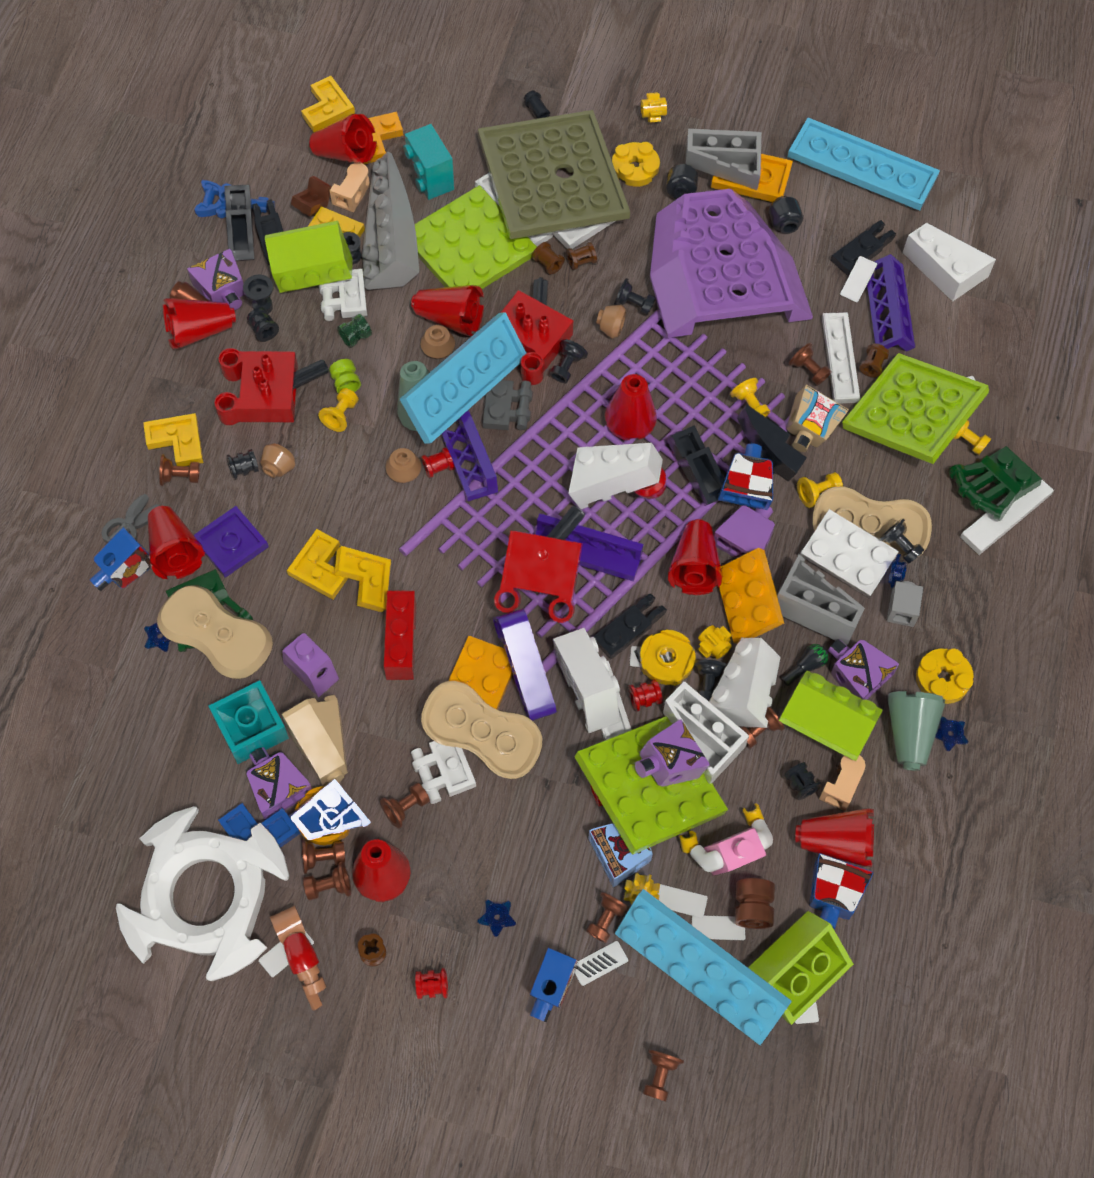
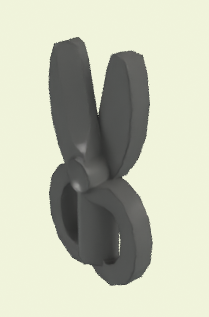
(133, 520)

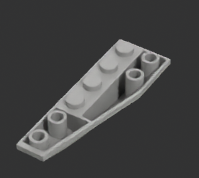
(390, 232)

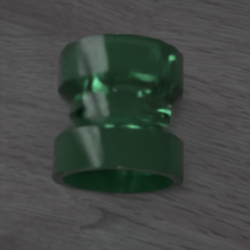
(354, 330)

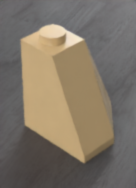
(319, 737)

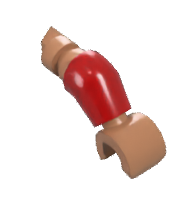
(299, 953)

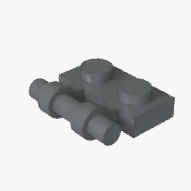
(498, 406)

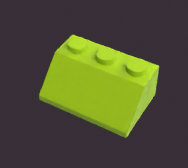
(309, 256)
(831, 715)
(803, 963)

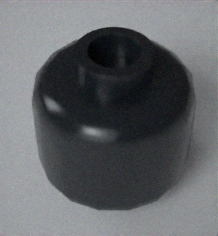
(681, 179)
(786, 214)

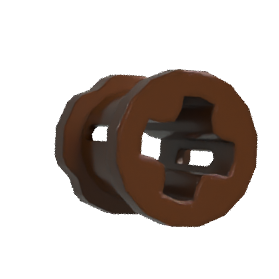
(581, 255)
(548, 258)
(874, 360)
(372, 959)

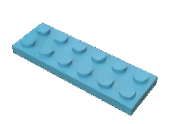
(863, 163)
(463, 378)
(702, 967)

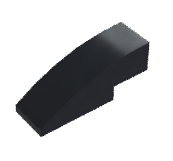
(239, 221)
(773, 442)
(697, 463)

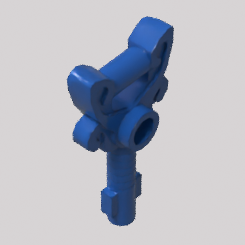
(211, 189)

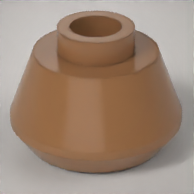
(612, 320)
(437, 342)
(276, 460)
(403, 465)

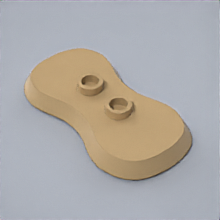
(875, 515)
(231, 643)
(461, 719)

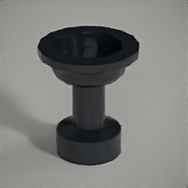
(259, 289)
(625, 294)
(572, 352)
(895, 533)
(710, 670)

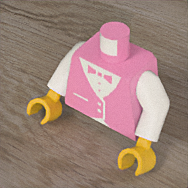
(733, 850)

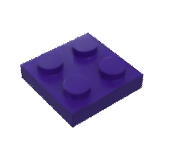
(231, 541)

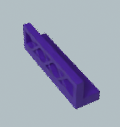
(898, 305)
(477, 456)
(600, 550)

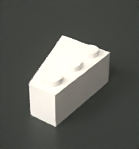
(947, 261)
(611, 470)
(589, 678)
(747, 683)
(711, 729)

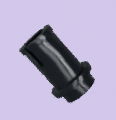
(534, 102)

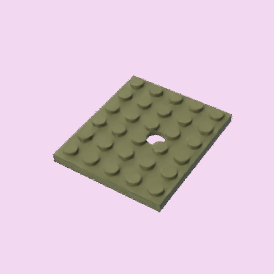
(524, 170)

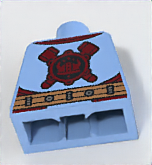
(615, 855)

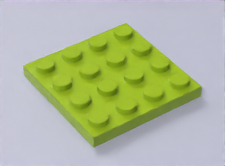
(470, 242)
(915, 408)
(638, 805)

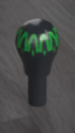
(813, 658)

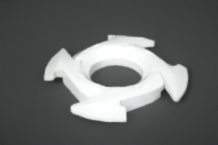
(172, 855)

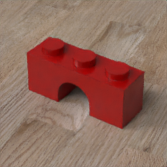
(399, 635)

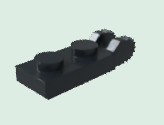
(267, 224)
(863, 245)
(628, 627)

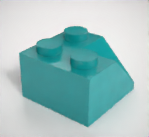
(430, 161)
(248, 721)

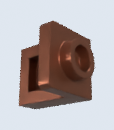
(313, 197)

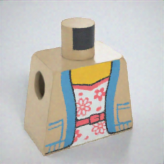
(813, 418)

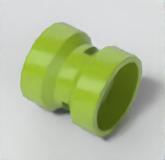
(344, 373)

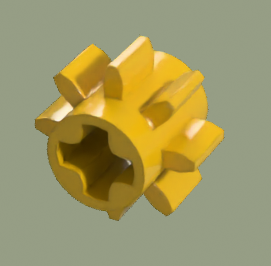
(653, 107)
(714, 642)
(639, 883)

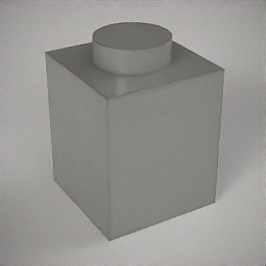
(905, 603)

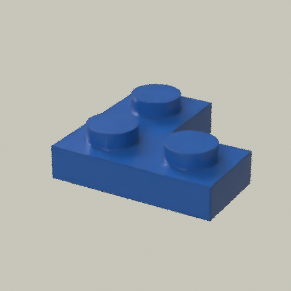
(240, 822)

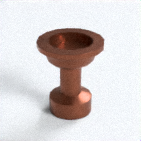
(804, 357)
(167, 470)
(773, 725)
(395, 810)
(310, 855)
(339, 880)
(612, 907)
(664, 1064)

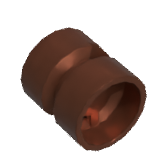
(755, 900)

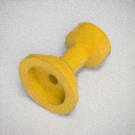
(746, 392)
(334, 416)
(978, 442)
(810, 491)

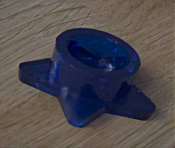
(898, 571)
(153, 640)
(954, 727)
(497, 909)

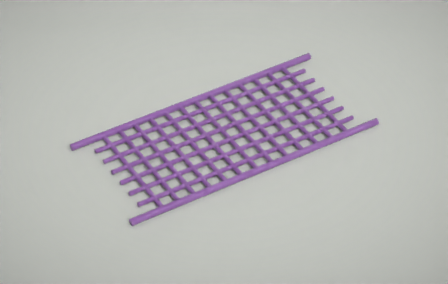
(549, 417)

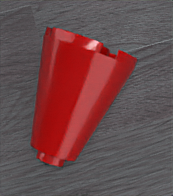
(345, 140)
(451, 307)
(195, 320)
(631, 409)
(172, 545)
(696, 560)
(840, 836)
(380, 871)

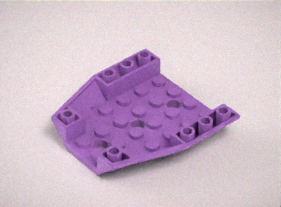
(698, 281)

